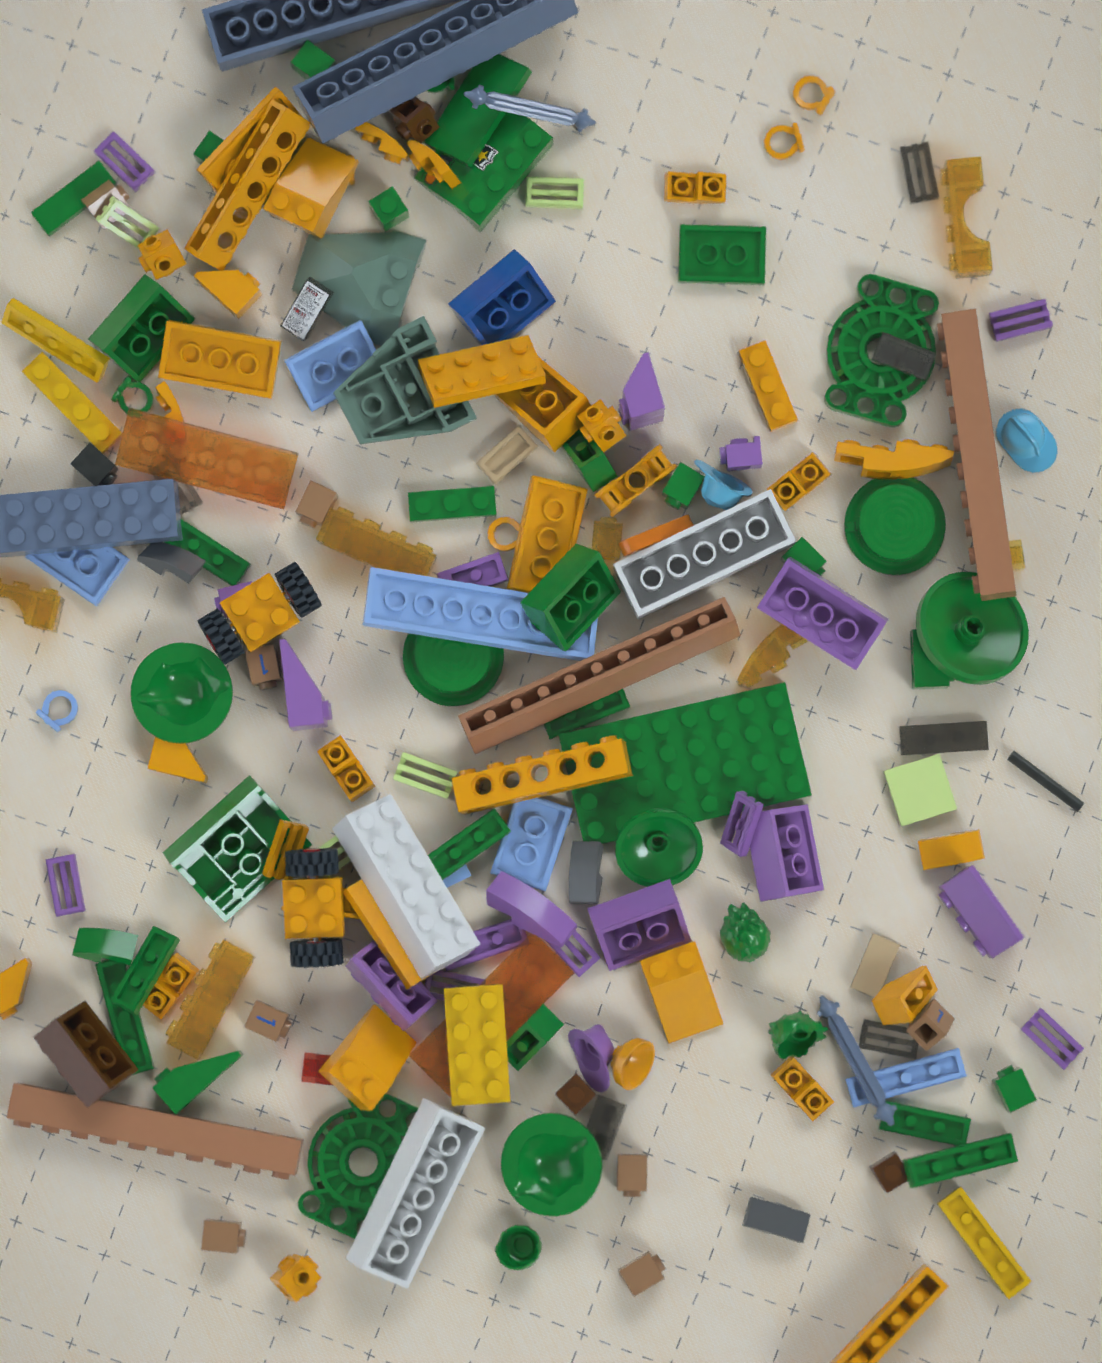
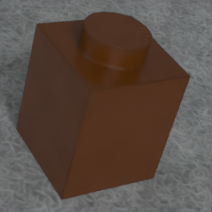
(575, 1094)
(889, 1172)

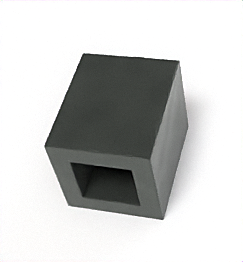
(95, 466)

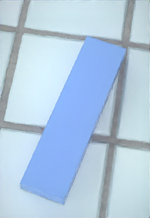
(912, 1075)

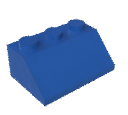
(502, 300)

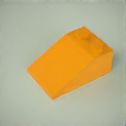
(311, 187)
(548, 408)
(681, 992)
(368, 1059)

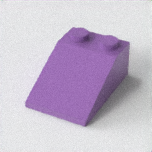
(304, 700)

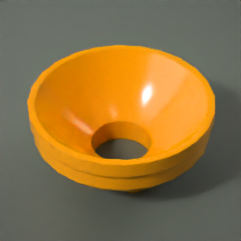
(632, 1062)

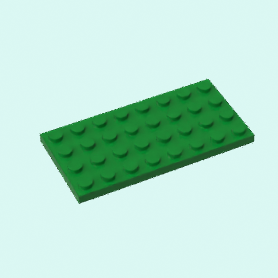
(695, 761)

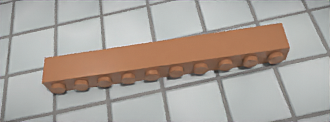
(978, 455)
(599, 675)
(155, 1129)

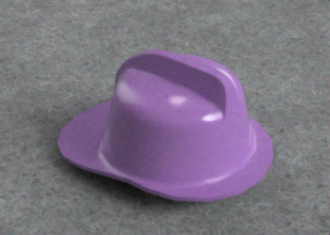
(593, 1054)

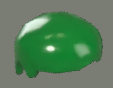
(518, 1247)

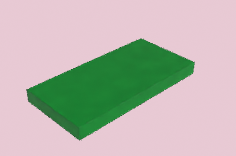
(466, 130)

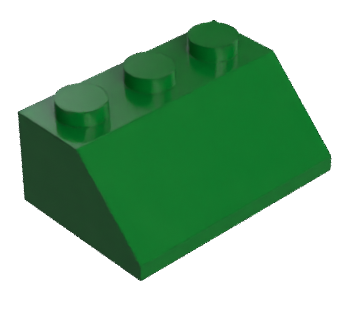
(137, 326)
(571, 596)

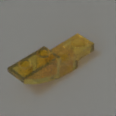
(770, 655)

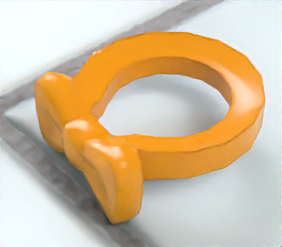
(818, 106)
(794, 130)
(491, 533)

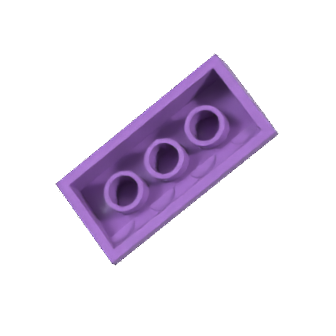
(822, 613)

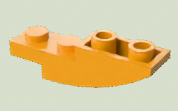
(904, 462)

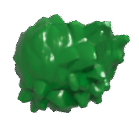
(744, 934)
(795, 1034)

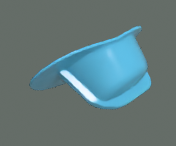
(1027, 440)
(721, 488)

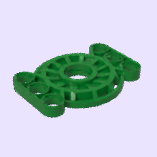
(863, 376)
(341, 1185)

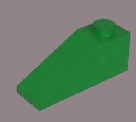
(186, 1082)

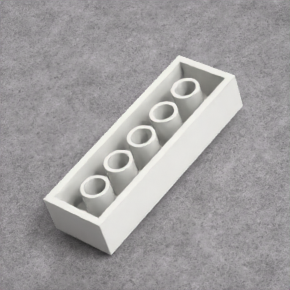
(704, 554)
(406, 886)
(415, 1193)

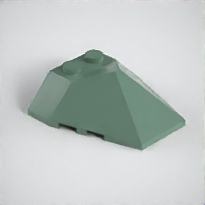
(367, 275)
(388, 396)

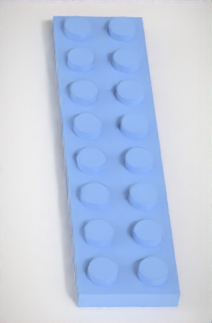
(461, 614)

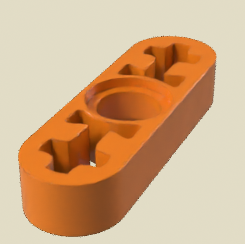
(654, 535)

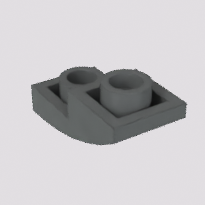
(173, 558)
(584, 873)
(776, 1219)

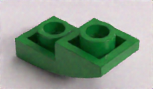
(105, 943)

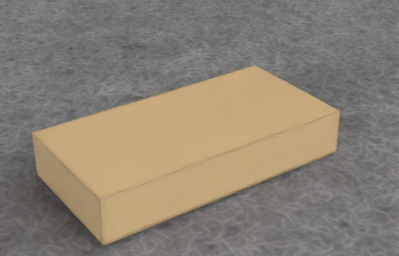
(507, 455)
(875, 965)

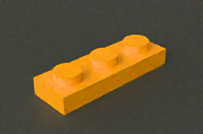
(768, 386)

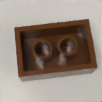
(85, 1053)

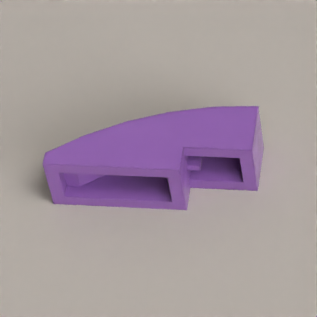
(529, 909)

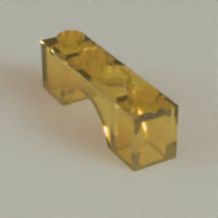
(970, 254)
(39, 609)

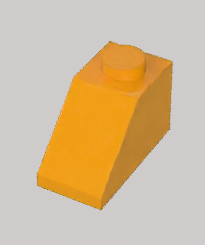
(231, 289)
(176, 761)
(13, 987)
(904, 997)

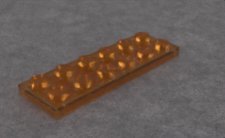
(206, 458)
(528, 981)

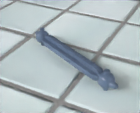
(529, 108)
(856, 1060)

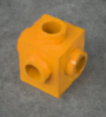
(160, 255)
(601, 425)
(296, 1277)

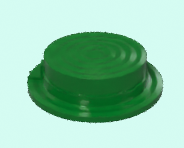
(895, 525)
(451, 670)
(181, 693)
(551, 1164)

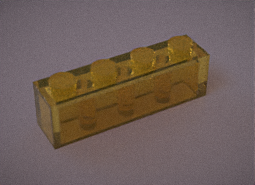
(372, 546)
(211, 998)

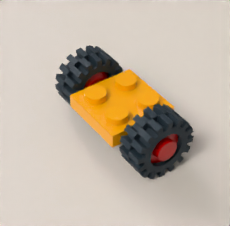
(259, 612)
(313, 907)

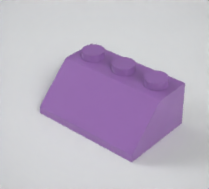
(641, 397)
(785, 854)
(980, 912)
(639, 924)
(386, 988)

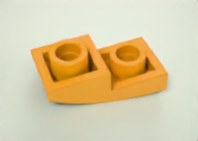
(390, 147)
(432, 163)
(695, 188)
(167, 401)
(799, 481)
(346, 768)
(951, 849)
(170, 985)
(802, 1088)

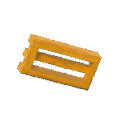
(295, 840)

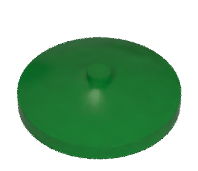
(970, 636)

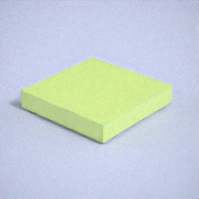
(920, 790)

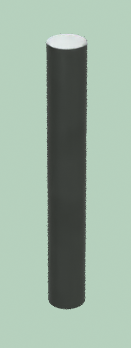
(1044, 780)

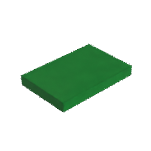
(722, 254)

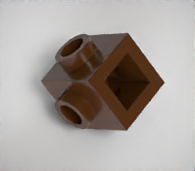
(414, 120)

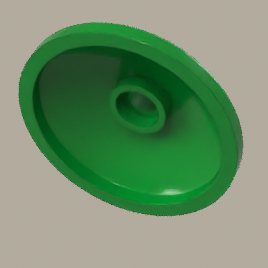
(655, 861)

